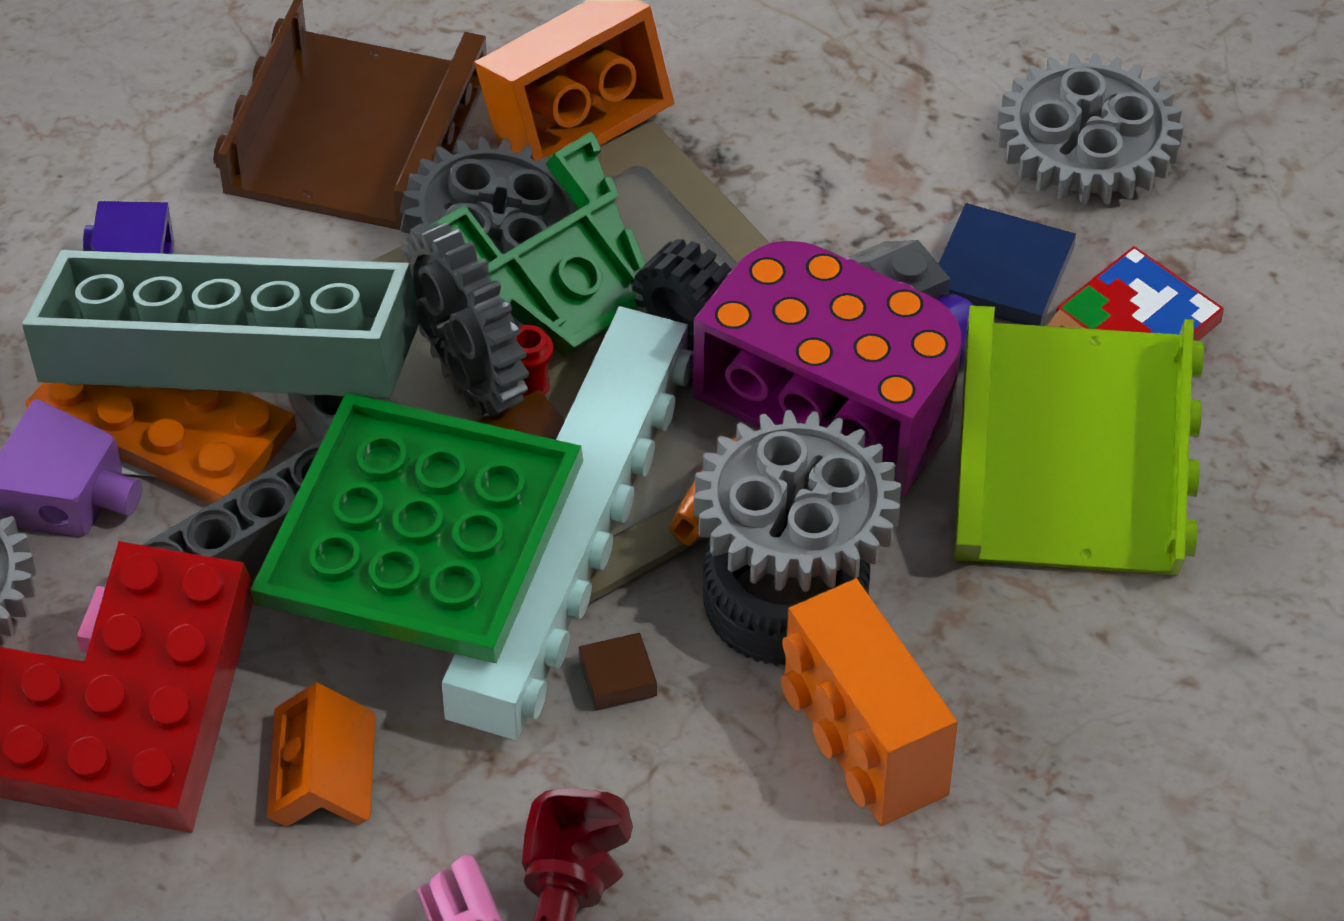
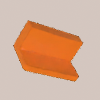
(321, 757)

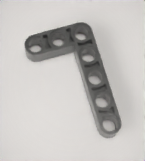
(250, 517)

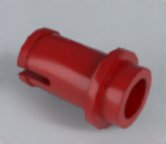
(539, 352)

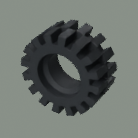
(679, 283)

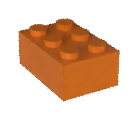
(575, 76)
(868, 702)

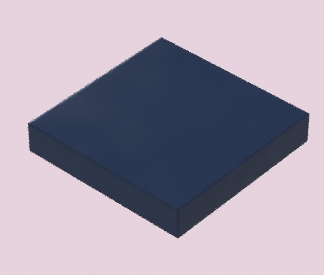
(1006, 263)

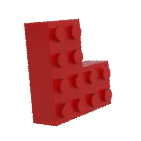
(144, 710)

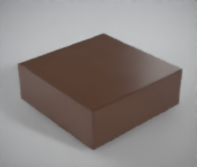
(617, 671)

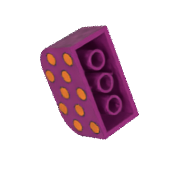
(834, 340)

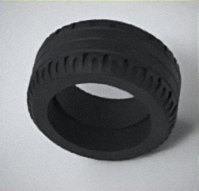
(746, 621)

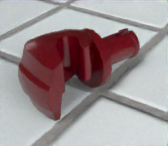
(568, 849)

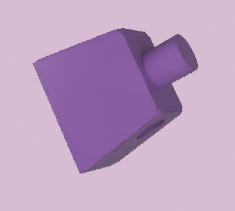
(62, 474)

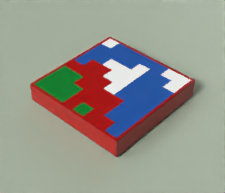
(1141, 297)

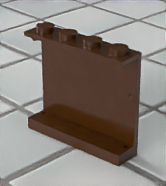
(344, 121)

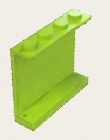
(1077, 447)

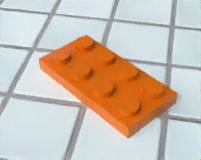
(185, 437)

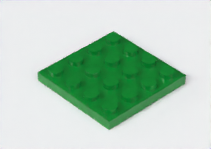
(419, 527)

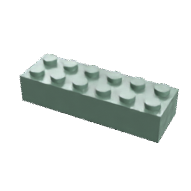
(223, 323)

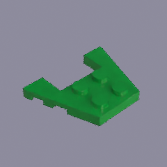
(576, 269)

